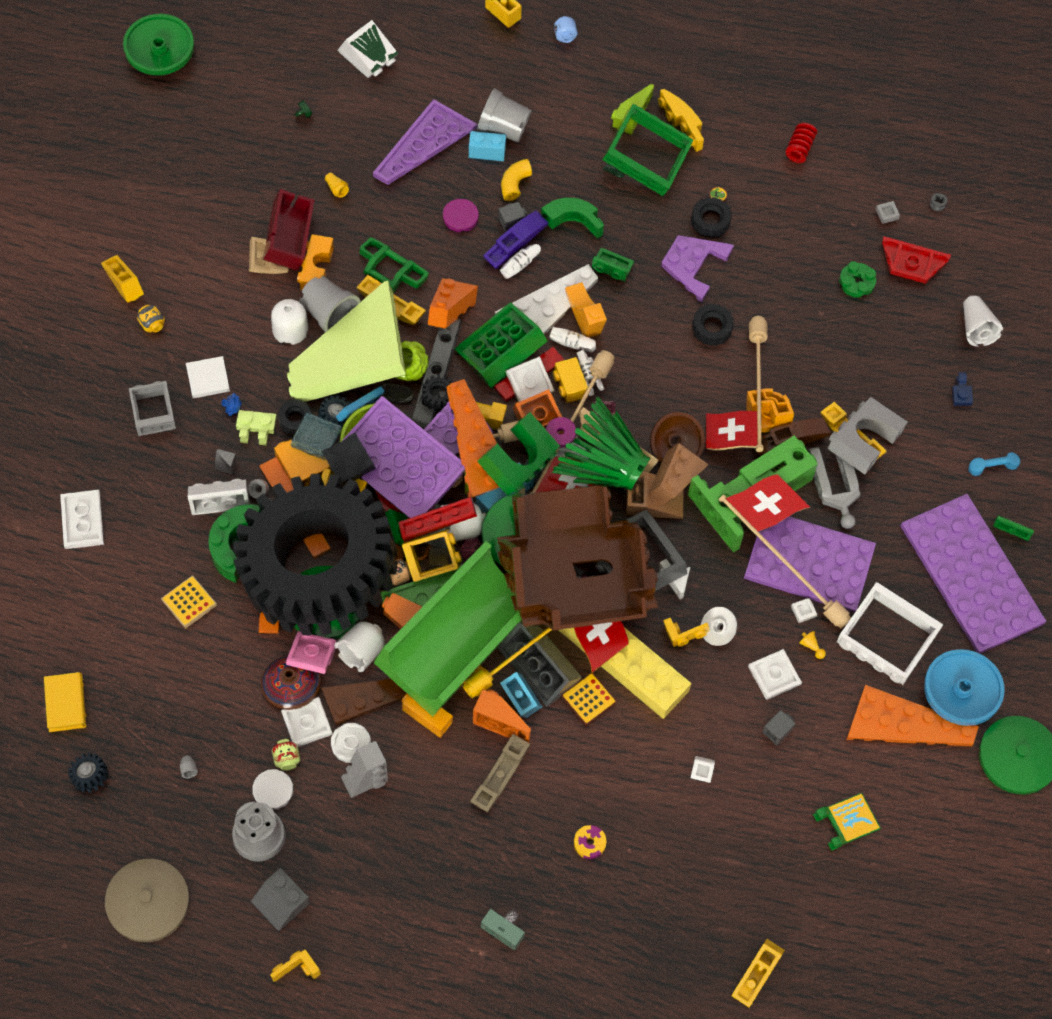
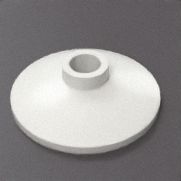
(715, 618)

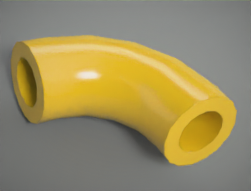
(512, 177)

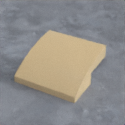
(256, 261)

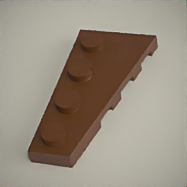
(361, 698)

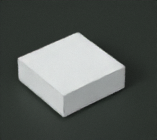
(804, 610)

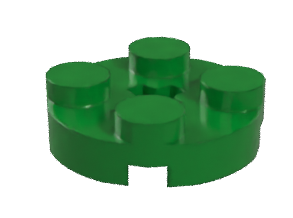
(859, 270)

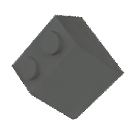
(280, 899)

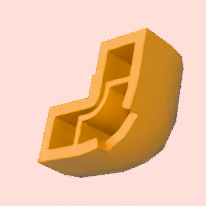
(774, 408)

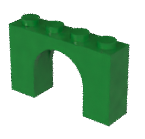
(539, 446)

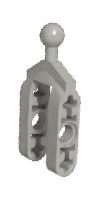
(842, 500)

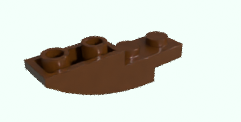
(804, 430)

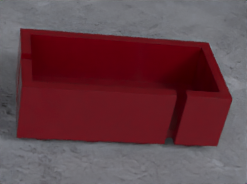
(288, 230)

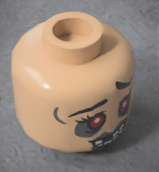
(403, 573)

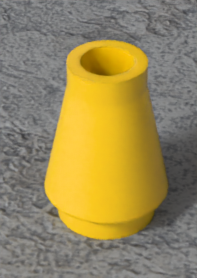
(337, 185)

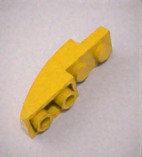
(681, 114)

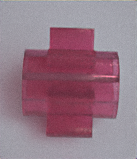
(470, 547)

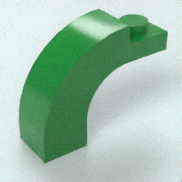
(573, 210)

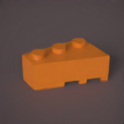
(450, 301)

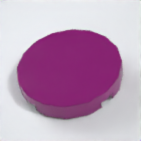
(460, 215)

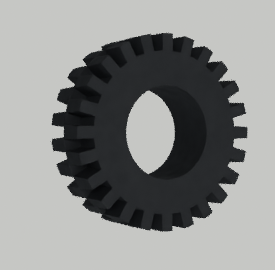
(325, 595)

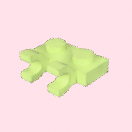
(255, 422)

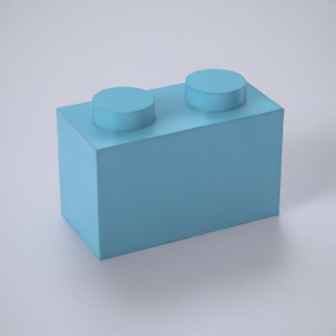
(487, 146)
(521, 695)

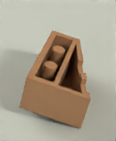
(675, 473)

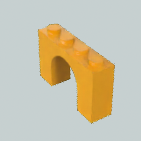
(439, 722)

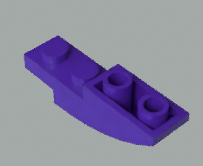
(514, 238)

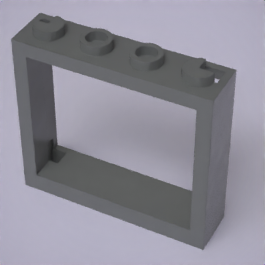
(678, 565)

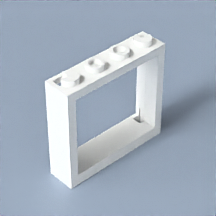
(904, 609)

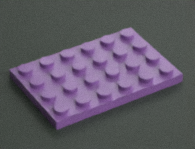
(409, 463)
(826, 558)

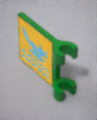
(850, 819)

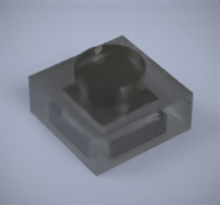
(438, 557)

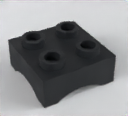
(349, 459)

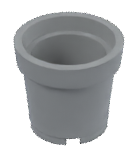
(503, 116)
(327, 301)
(268, 839)

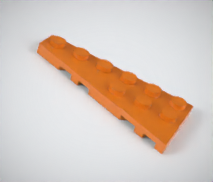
(473, 437)

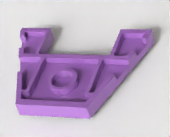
(687, 257)

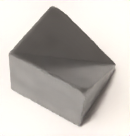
(225, 461)

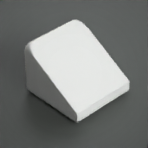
(702, 769)

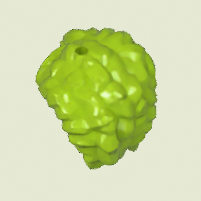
(414, 361)

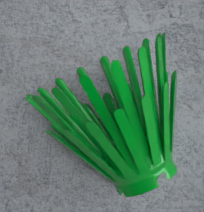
(624, 457)

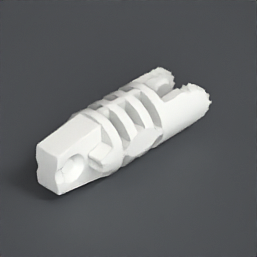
(520, 260)
(572, 339)
(585, 364)

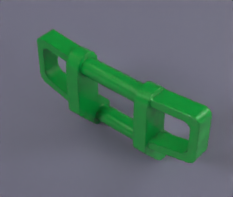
(401, 275)

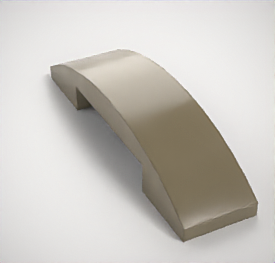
(501, 773)

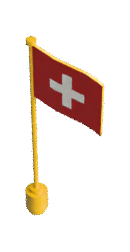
(598, 642)

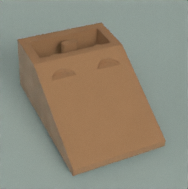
(639, 500)

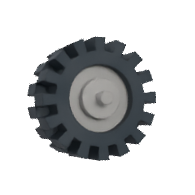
(331, 408)
(88, 772)

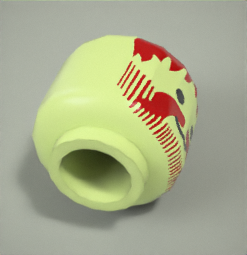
(285, 755)

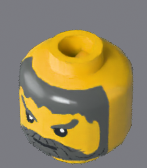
(151, 318)

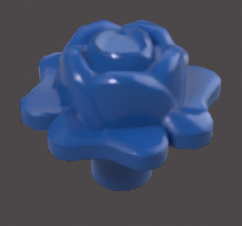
(232, 404)

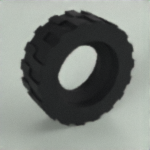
(715, 205)
(718, 312)

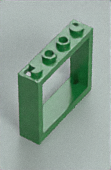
(638, 171)

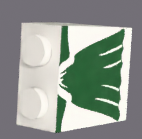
(368, 50)

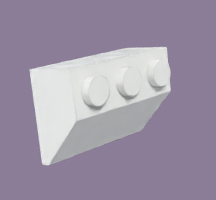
(217, 496)

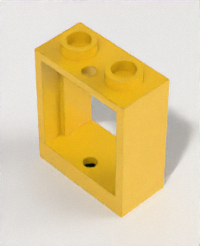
(417, 574)

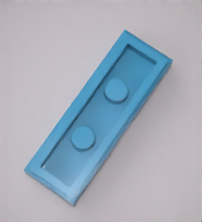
(365, 400)

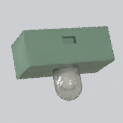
(503, 928)

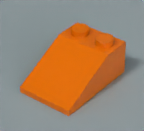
(541, 406)
(497, 716)

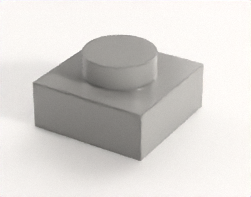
(887, 212)

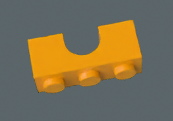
(318, 250)

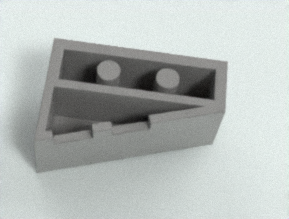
(366, 771)

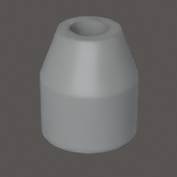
(188, 767)

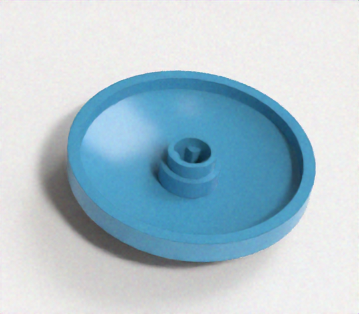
(964, 687)

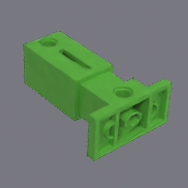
(787, 460)

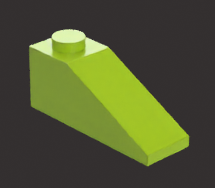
(640, 99)

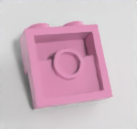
(311, 652)

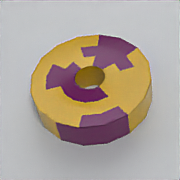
(586, 850)

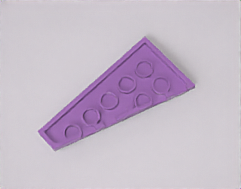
(429, 135)

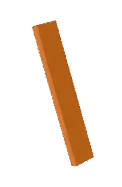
(275, 474)

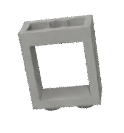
(154, 424)

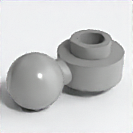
(253, 488)

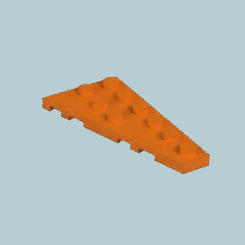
(902, 721)

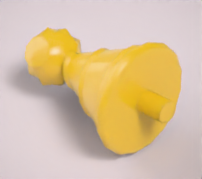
(811, 642)

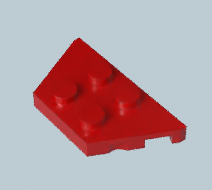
(913, 260)

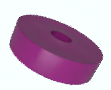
(562, 424)

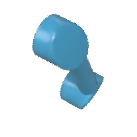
(978, 464)

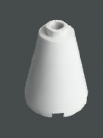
(980, 322)

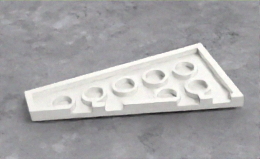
(550, 302)

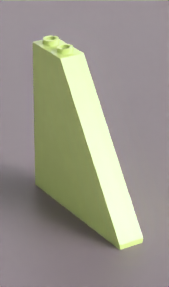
(353, 352)

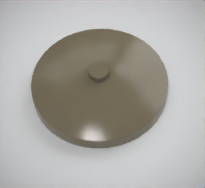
(147, 900)

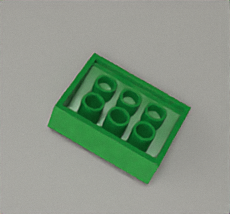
(501, 344)

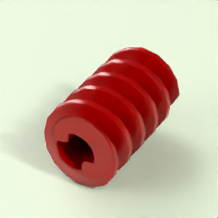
(801, 142)

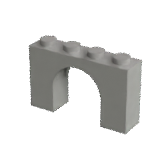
(869, 416)

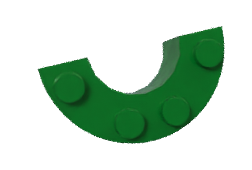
(221, 539)

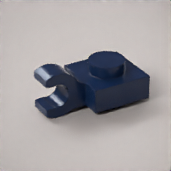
(961, 393)

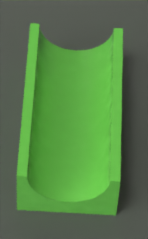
(452, 633)

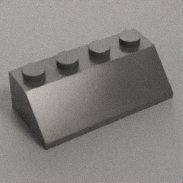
(541, 664)

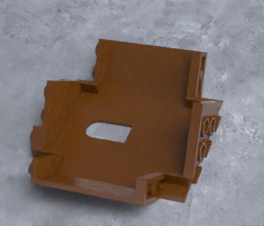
(567, 530)

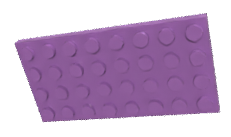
(973, 574)

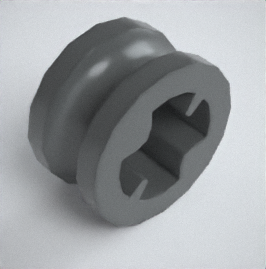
(936, 205)

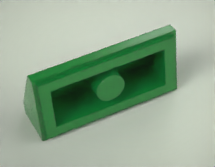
(1013, 527)

